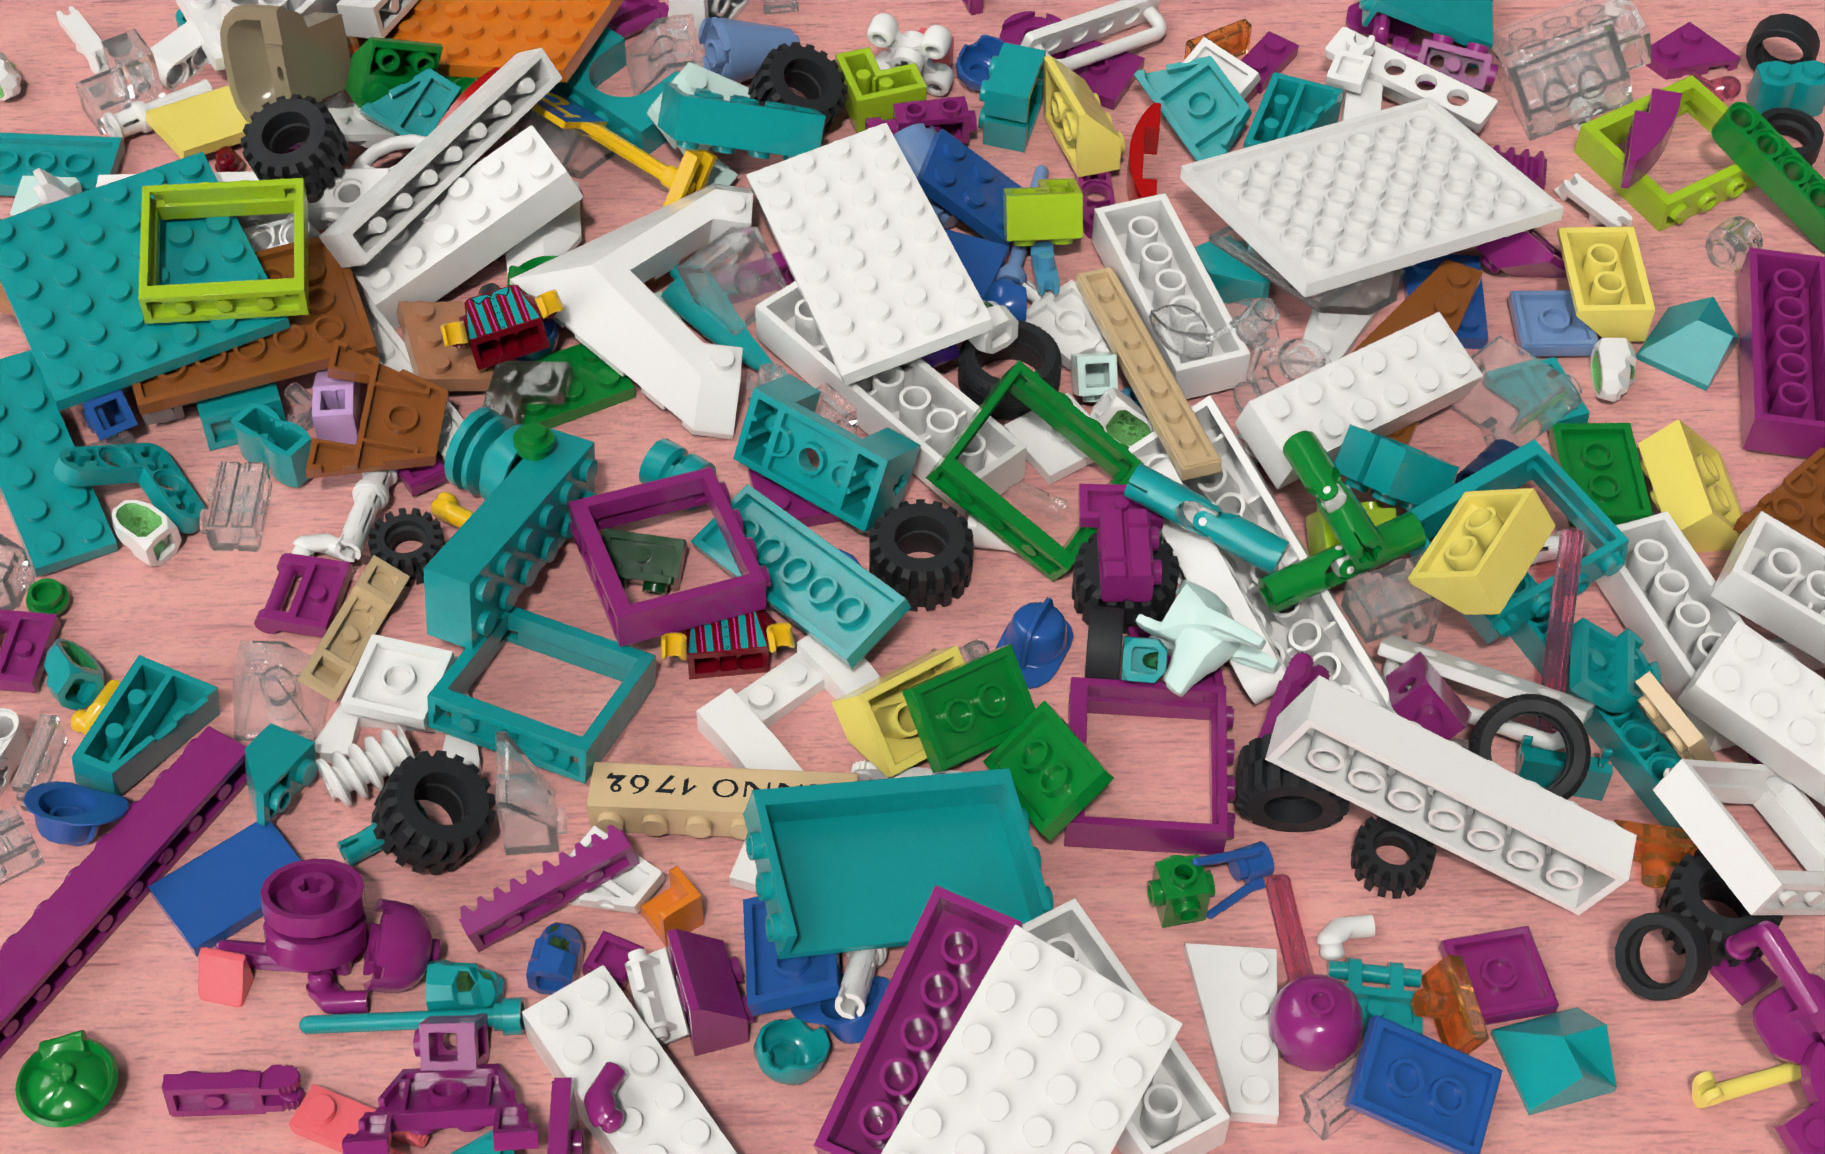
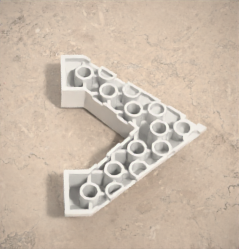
(632, 327)

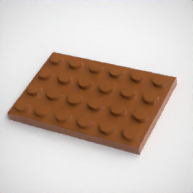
(293, 352)

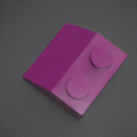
(709, 991)

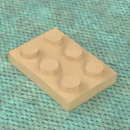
(1672, 721)

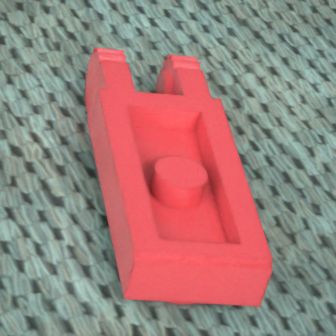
(330, 1116)

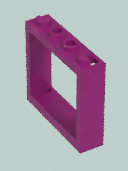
(680, 609)
(1156, 700)

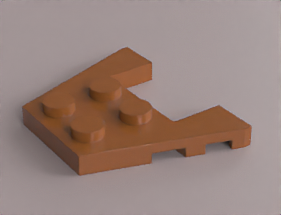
(397, 424)

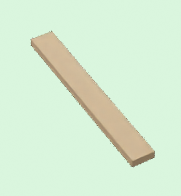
(1148, 374)

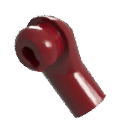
(227, 160)

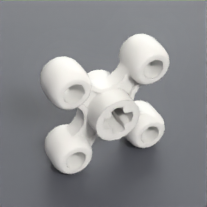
(913, 48)

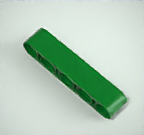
(1774, 167)

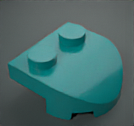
(1607, 667)

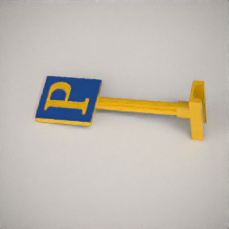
(681, 181)

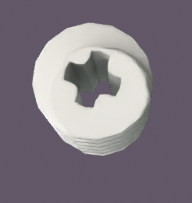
(363, 766)

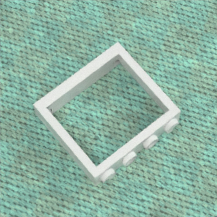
(1695, 797)

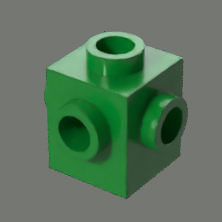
(1180, 890)

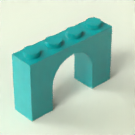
(623, 115)

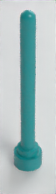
(502, 1017)

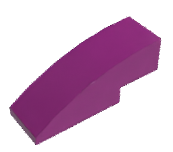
(1649, 135)

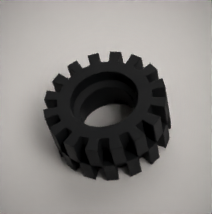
(402, 529)
(1386, 875)

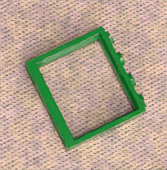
(998, 513)

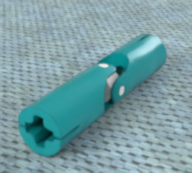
(1227, 530)

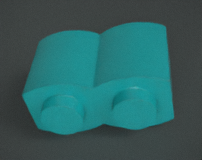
(1789, 86)
(273, 441)

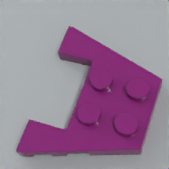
(443, 1100)

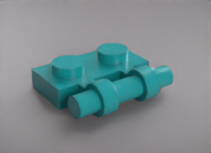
(1387, 1002)

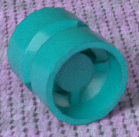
(668, 460)

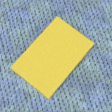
(199, 123)

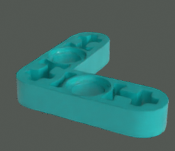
(139, 464)

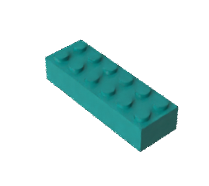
(506, 542)

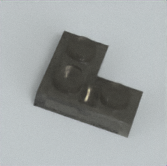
(526, 382)

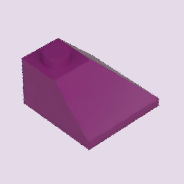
(1523, 256)

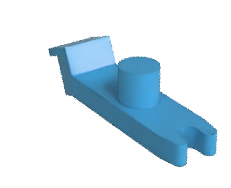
(1044, 267)

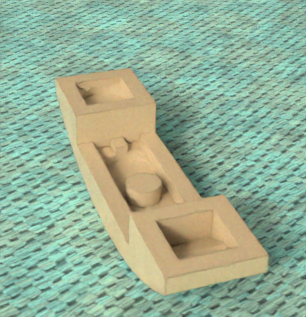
(352, 628)

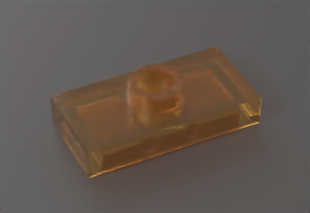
(1232, 38)

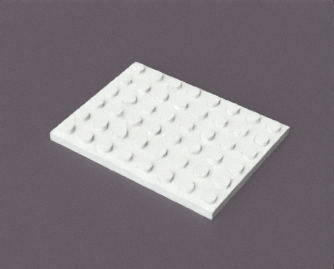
(1369, 195)

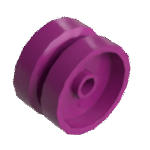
(314, 915)

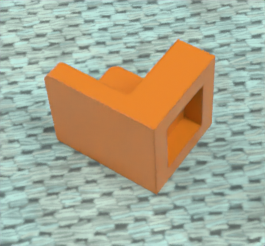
(674, 908)

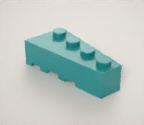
(738, 123)

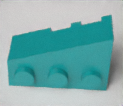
(1292, 108)
(142, 725)

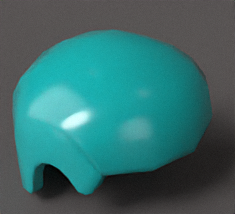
(791, 1051)

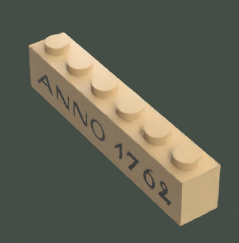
(685, 798)

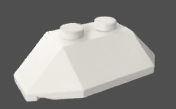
(552, 239)

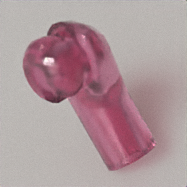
(1723, 87)

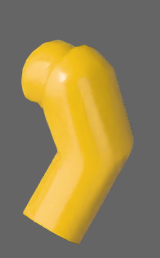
(447, 510)
(83, 720)

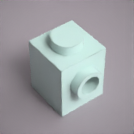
(1093, 374)

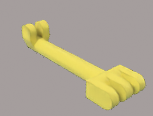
(1707, 1093)

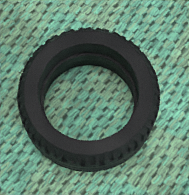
(1031, 346)
(1555, 712)

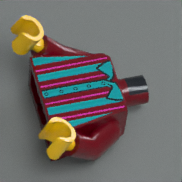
(502, 324)
(728, 645)

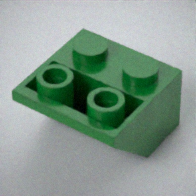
(386, 64)

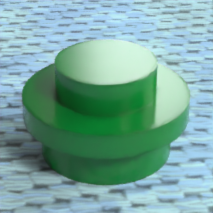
(533, 441)
(47, 597)

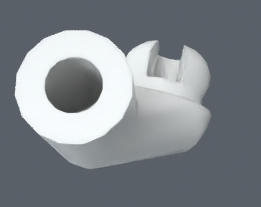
(320, 543)
(1342, 929)

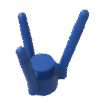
(1245, 864)

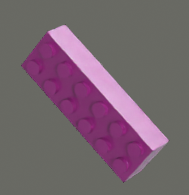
(1782, 352)
(914, 1020)

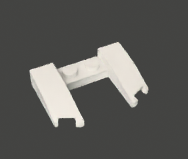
(740, 721)

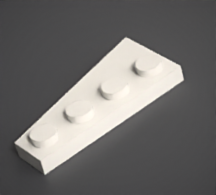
(1235, 999)

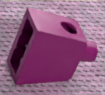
(1429, 700)

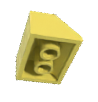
(1079, 121)
(1608, 280)
(1692, 486)
(1484, 550)
(879, 718)

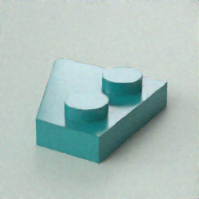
(414, 105)

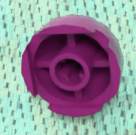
(398, 947)
(1316, 1022)

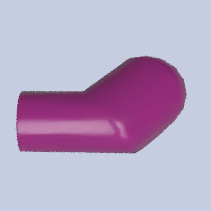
(332, 998)
(600, 1099)

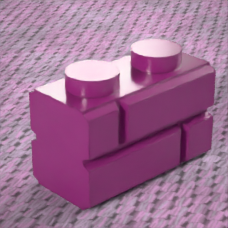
(1126, 555)

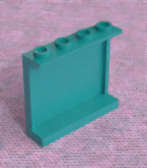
(1457, 19)

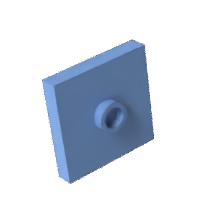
(1548, 324)

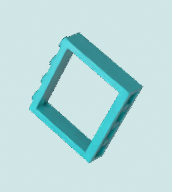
(1511, 472)
(540, 742)

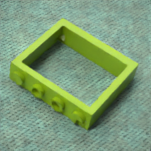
(1599, 151)
(228, 298)

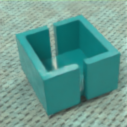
(1012, 97)
(1392, 469)

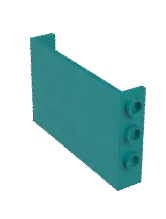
(862, 857)

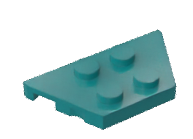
(1198, 105)

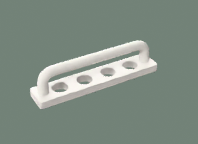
(1098, 24)
(1403, 87)
(1487, 679)

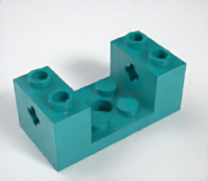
(855, 474)

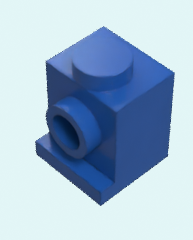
(108, 414)

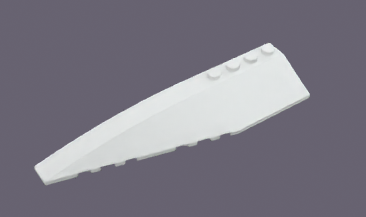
(1309, 626)

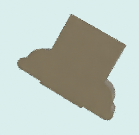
(282, 54)

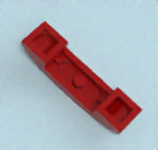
(1143, 141)

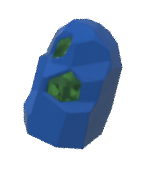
(555, 959)

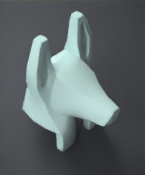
(1203, 637)

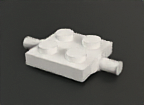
(1066, 320)

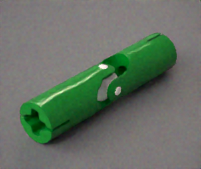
(1339, 503)
(1308, 575)

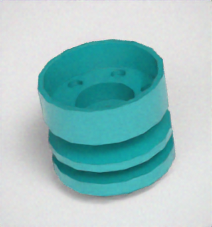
(482, 452)

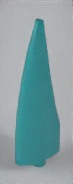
(680, 300)

